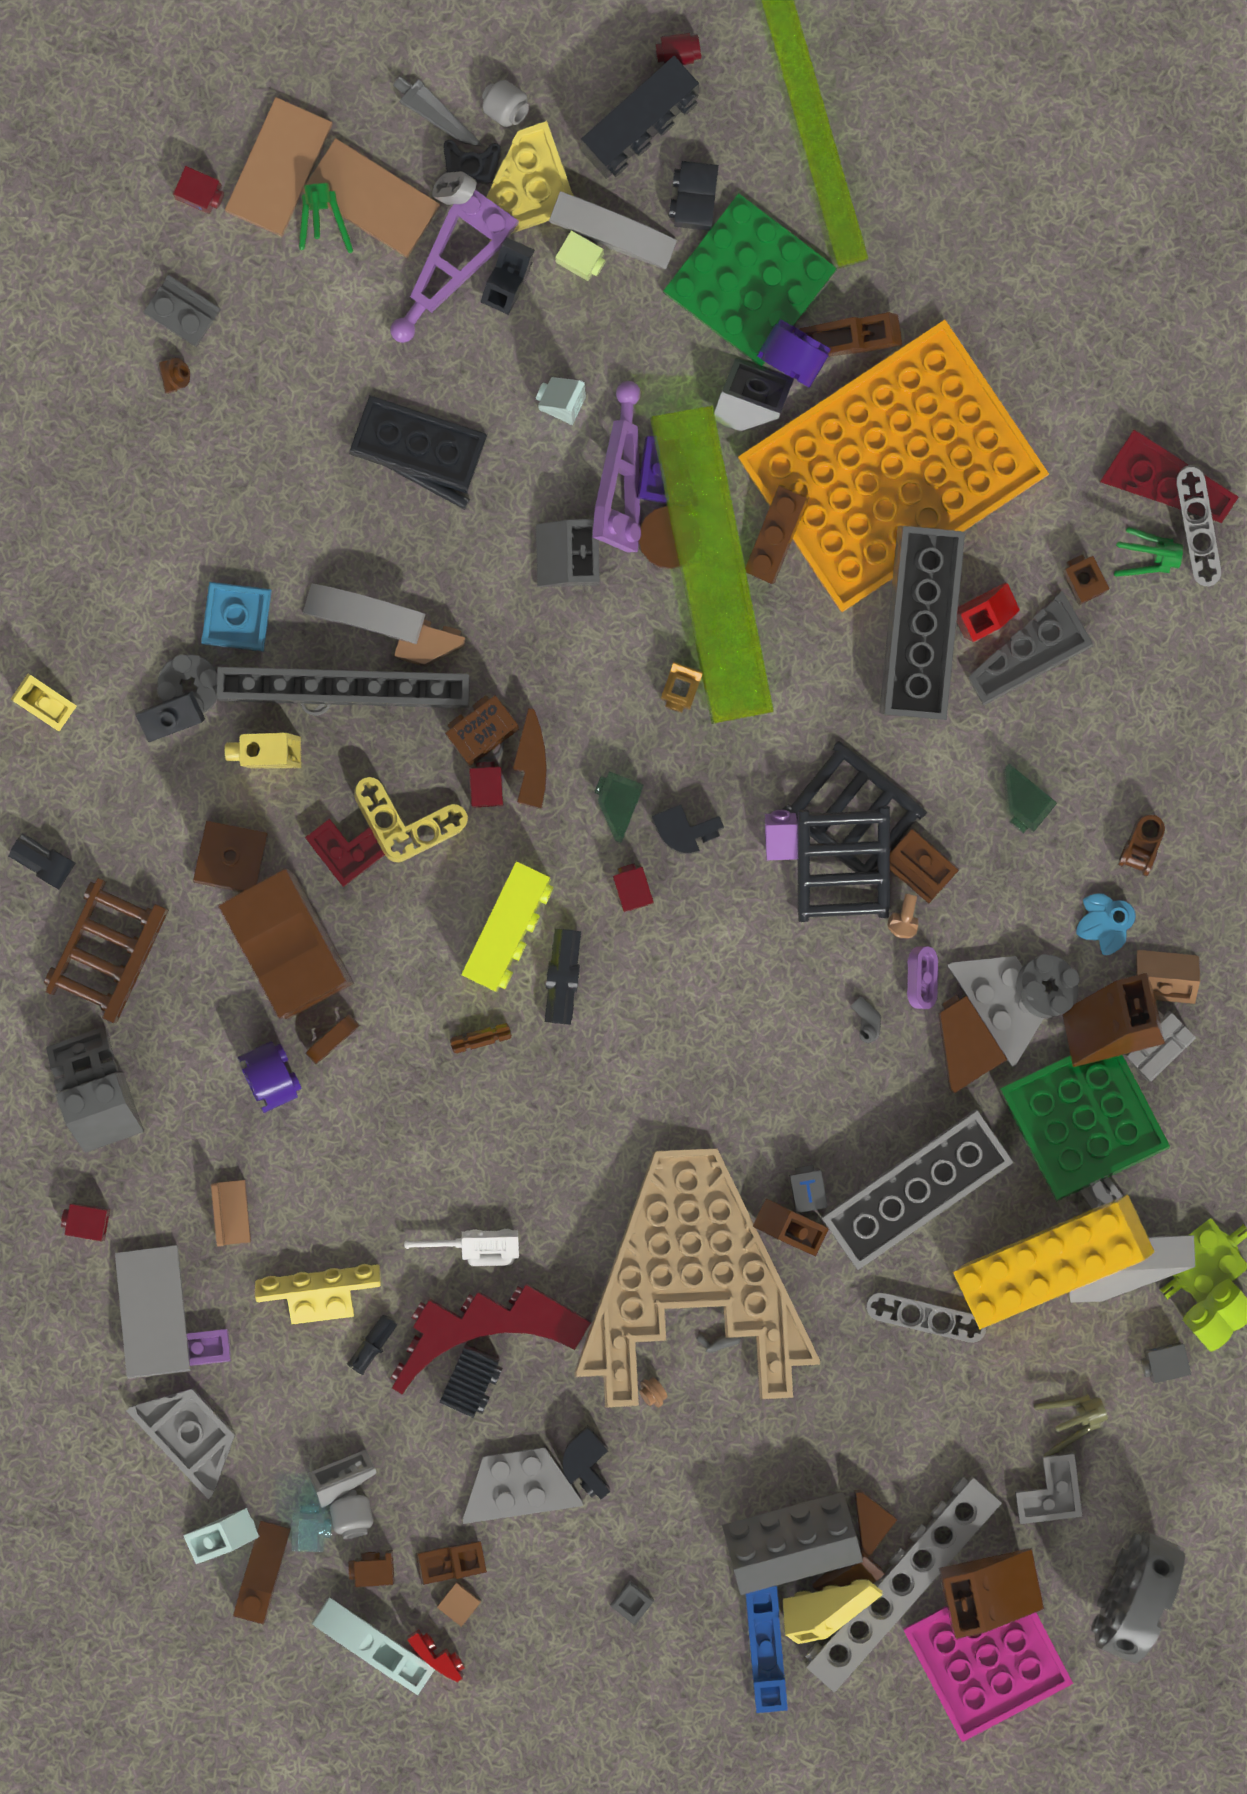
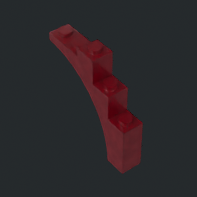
(443, 1329)

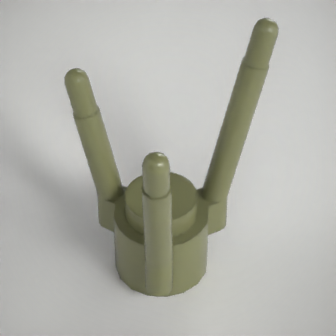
(1090, 1414)

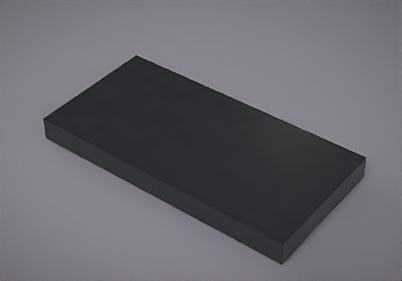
(418, 444)

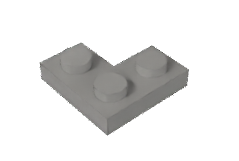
(1060, 1496)

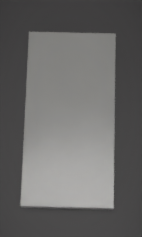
(152, 1312)

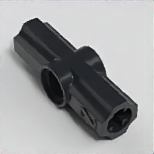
(562, 976)

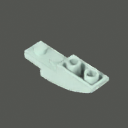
(373, 1646)

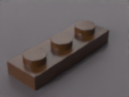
(776, 534)

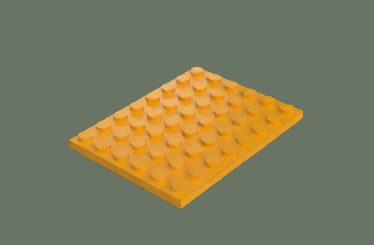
(891, 449)

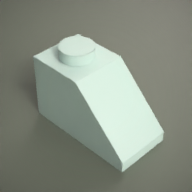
(221, 1536)

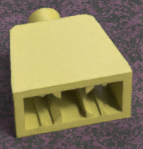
(276, 750)

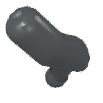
(719, 1344)

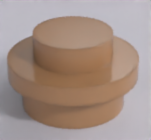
(652, 1392)

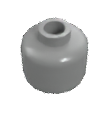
(505, 103)
(351, 1515)

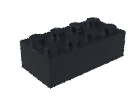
(640, 117)

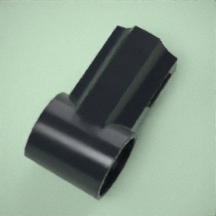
(46, 863)

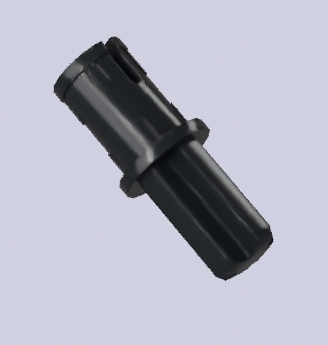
(372, 1344)

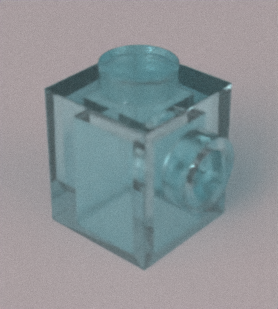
(310, 1529)

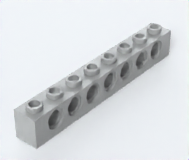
(983, 1504)

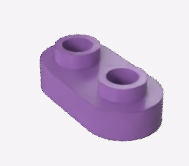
(922, 977)

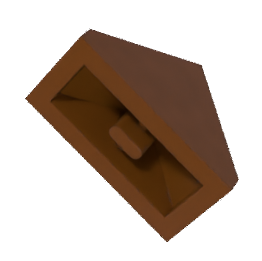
(873, 1521)

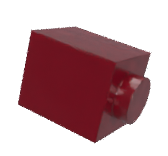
(198, 190)
(486, 785)
(632, 887)
(85, 1222)

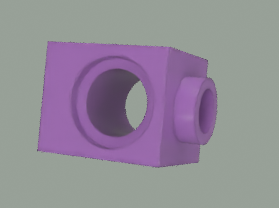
(781, 835)

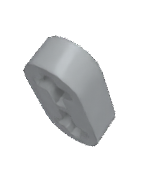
(454, 188)

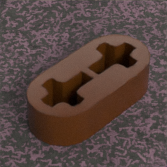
(332, 1039)

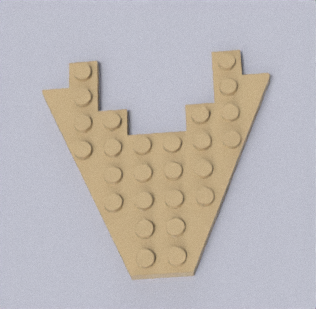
(692, 1249)

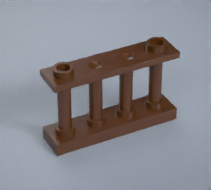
(124, 975)

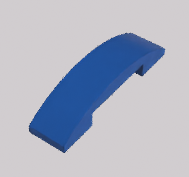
(766, 1650)

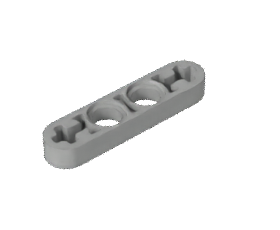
(1201, 525)
(924, 1321)

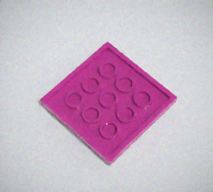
(988, 1673)

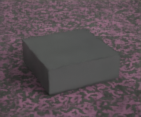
(632, 1602)

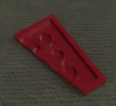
(1152, 473)

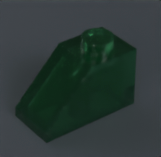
(1025, 801)
(618, 802)

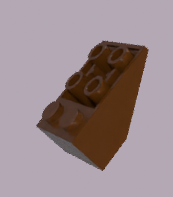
(1114, 1021)
(990, 1592)

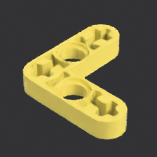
(397, 830)

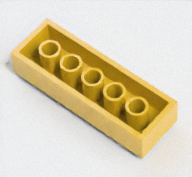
(1054, 1262)

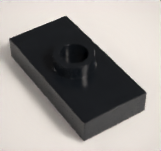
(170, 716)

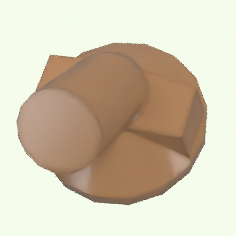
(904, 924)

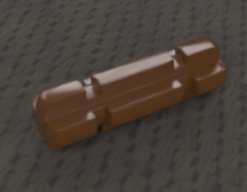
(480, 1038)

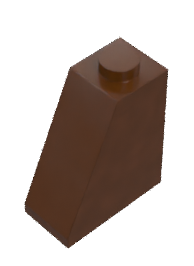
(966, 1043)

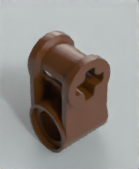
(1142, 846)

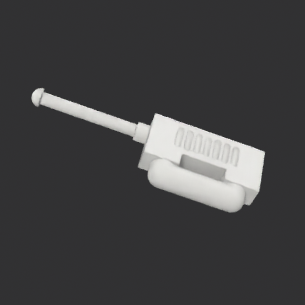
(480, 1246)

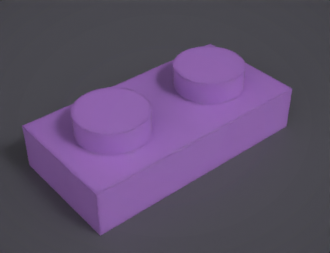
(209, 1347)

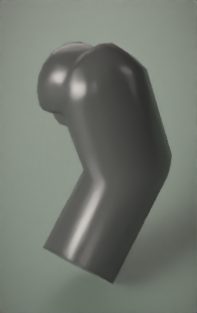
(870, 1020)

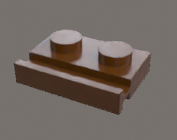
(921, 865)

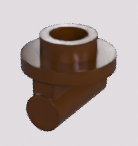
(174, 374)

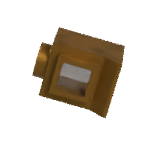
(681, 687)

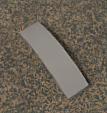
(364, 612)

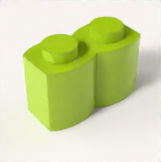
(1218, 1315)

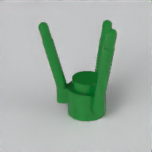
(315, 199)
(1165, 553)

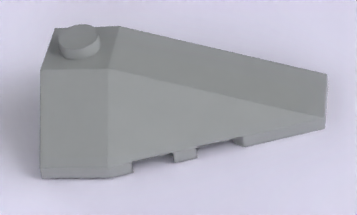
(1170, 1257)

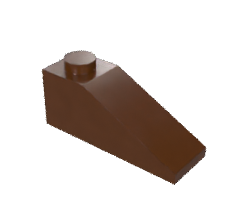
(262, 1573)

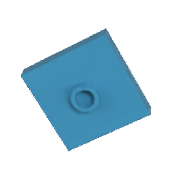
(236, 616)

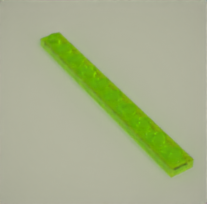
(815, 132)

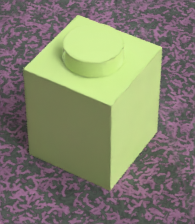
(581, 256)

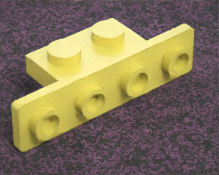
(318, 1294)

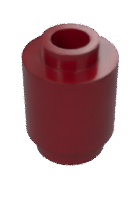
(682, 46)

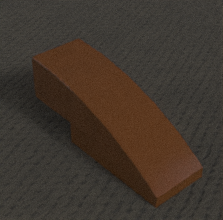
(857, 334)
(532, 762)

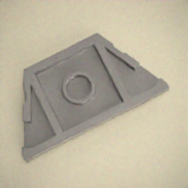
(994, 994)
(188, 1435)
(518, 1486)

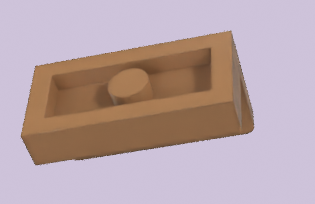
(1171, 975)
(231, 1212)

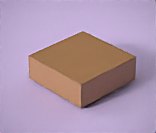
(459, 1604)

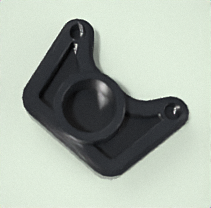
(476, 165)

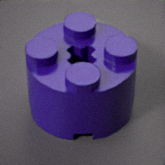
(794, 353)
(269, 1076)

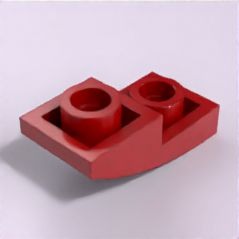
(444, 1662)

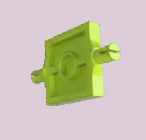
(1215, 1261)

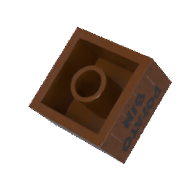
(481, 730)

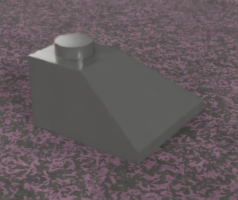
(751, 396)

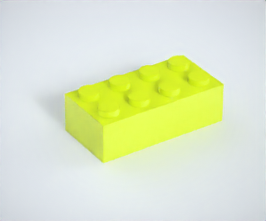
(507, 926)

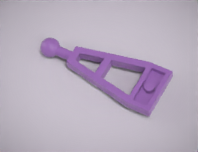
(485, 218)
(610, 525)

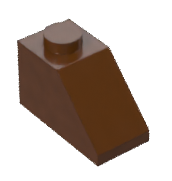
(790, 1227)

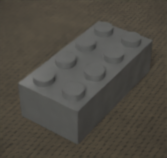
(792, 1543)

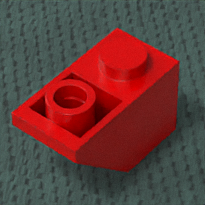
(987, 612)

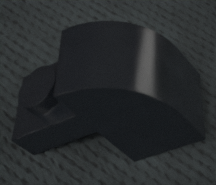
(508, 276)
(678, 834)
(578, 1458)

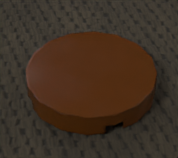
(658, 540)

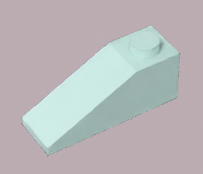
(562, 398)

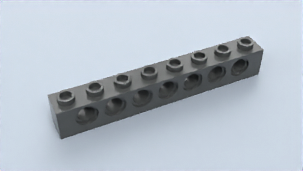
(343, 687)

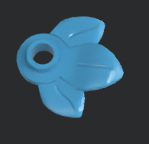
(1101, 924)

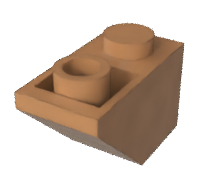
(431, 645)

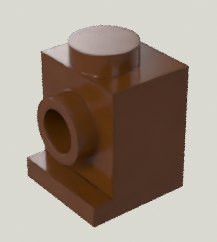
(1097, 584)
(372, 1569)

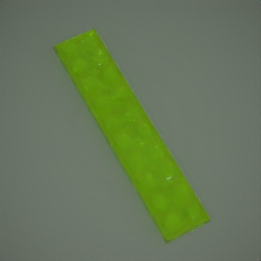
(711, 564)

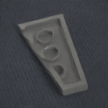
(1041, 645)

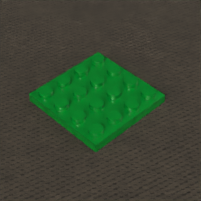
(749, 278)
(1084, 1122)

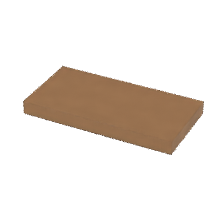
(278, 166)
(375, 198)

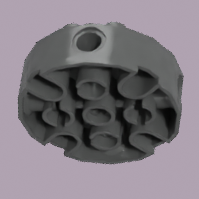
(1137, 1596)

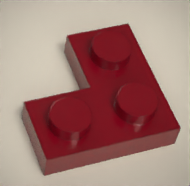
(344, 858)

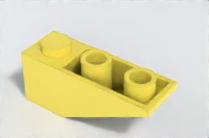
(822, 1613)

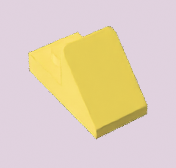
(43, 702)

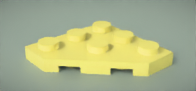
(530, 177)

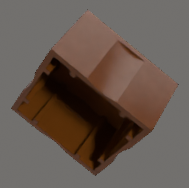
(286, 944)

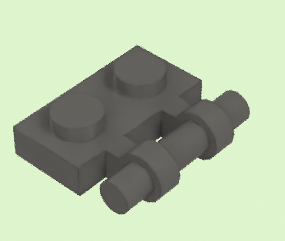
(78, 1053)

